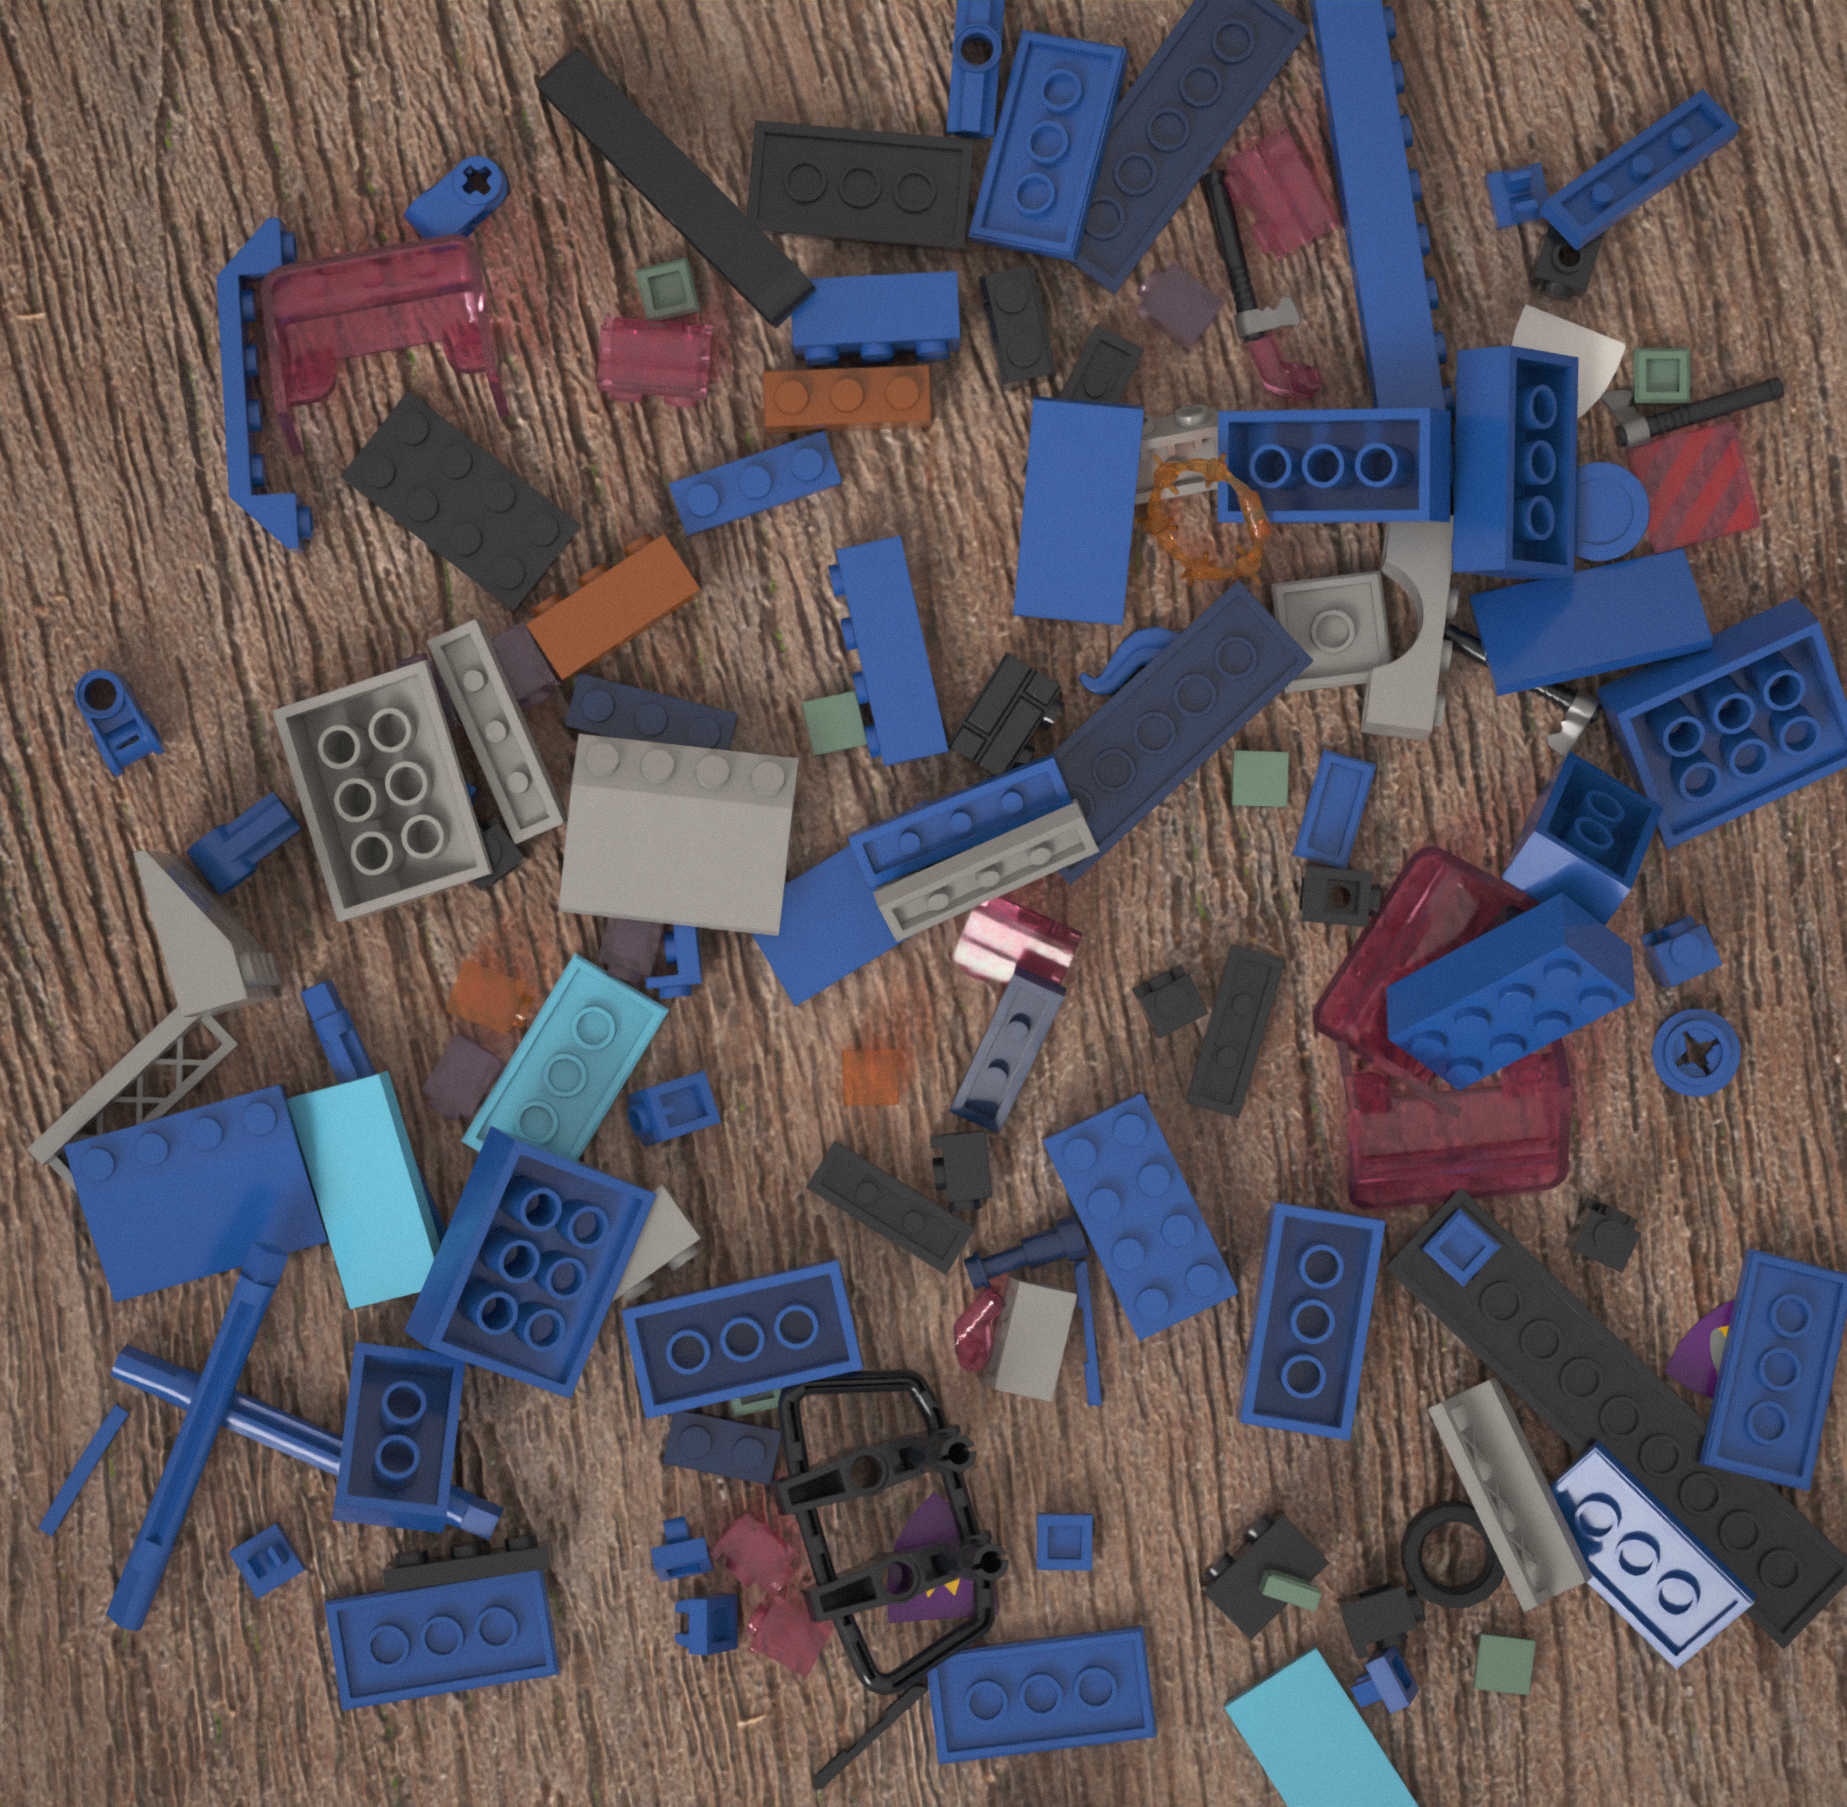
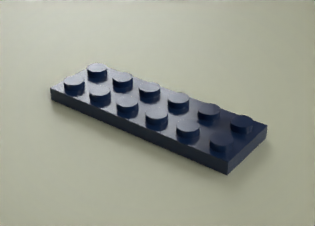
(1178, 124)
(1175, 716)

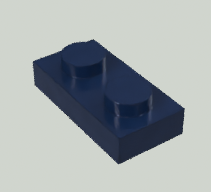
(722, 1446)

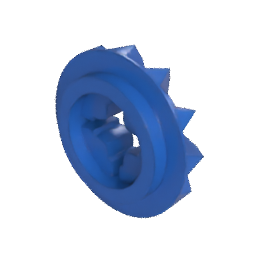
(1720, 1059)

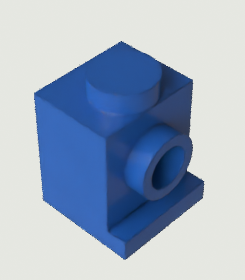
(1680, 951)

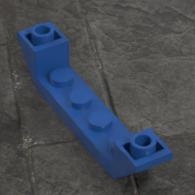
(278, 513)

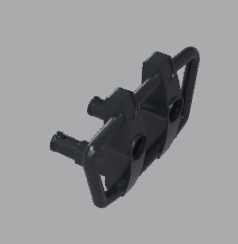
(923, 1566)

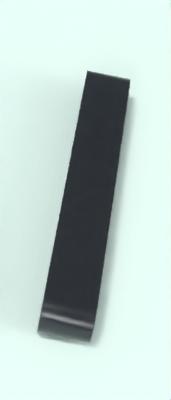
(675, 187)

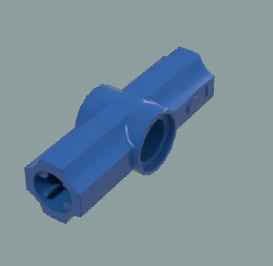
(975, 86)

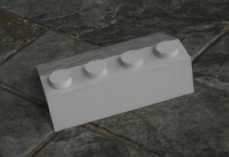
(382, 792)
(678, 834)
(206, 948)

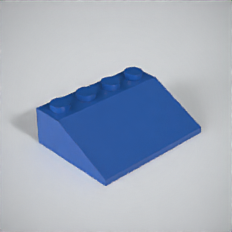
(1731, 722)
(195, 1192)
(529, 1263)

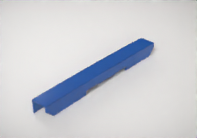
(1084, 1302)
(83, 1470)

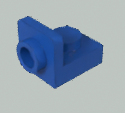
(683, 949)
(672, 1109)

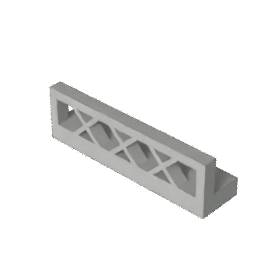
(497, 731)
(985, 871)
(123, 1076)
(1510, 1493)

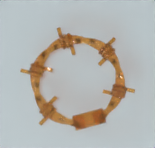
(1249, 503)

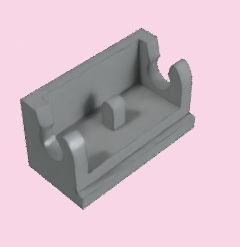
(1030, 1339)

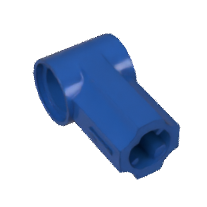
(233, 850)

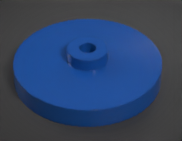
(1609, 511)

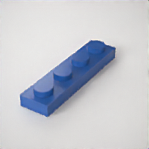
(1639, 169)
(959, 820)

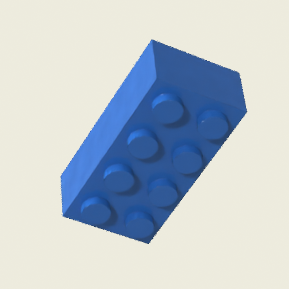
(1515, 463)
(1339, 464)
(1510, 992)
(1140, 1216)
(1310, 1320)
(742, 1337)

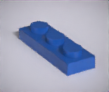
(755, 484)

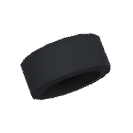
(1411, 1557)

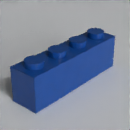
(891, 652)

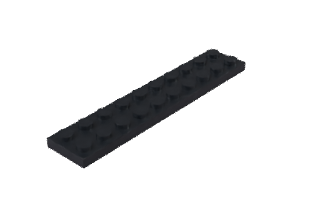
(1599, 1390)

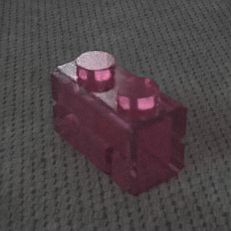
(1280, 196)
(655, 360)
(1010, 935)

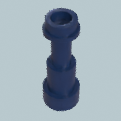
(1036, 1250)

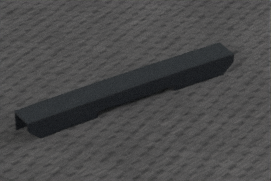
(892, 1713)

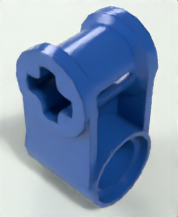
(449, 205)
(119, 723)

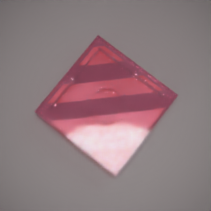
(1695, 487)

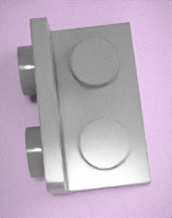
(1177, 438)

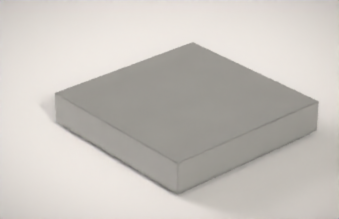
(1337, 624)

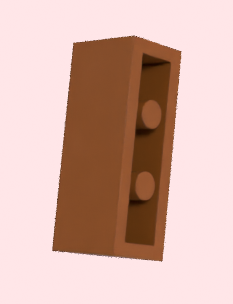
(847, 399)
(612, 606)

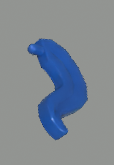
(1131, 654)

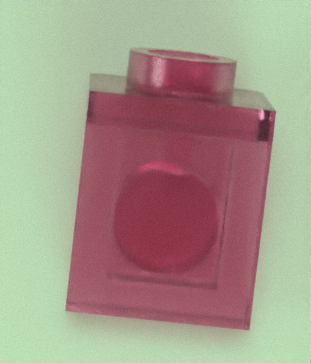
(787, 1635)

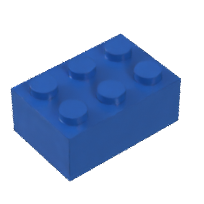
(878, 319)
(1583, 839)
(399, 1438)

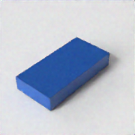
(1334, 809)

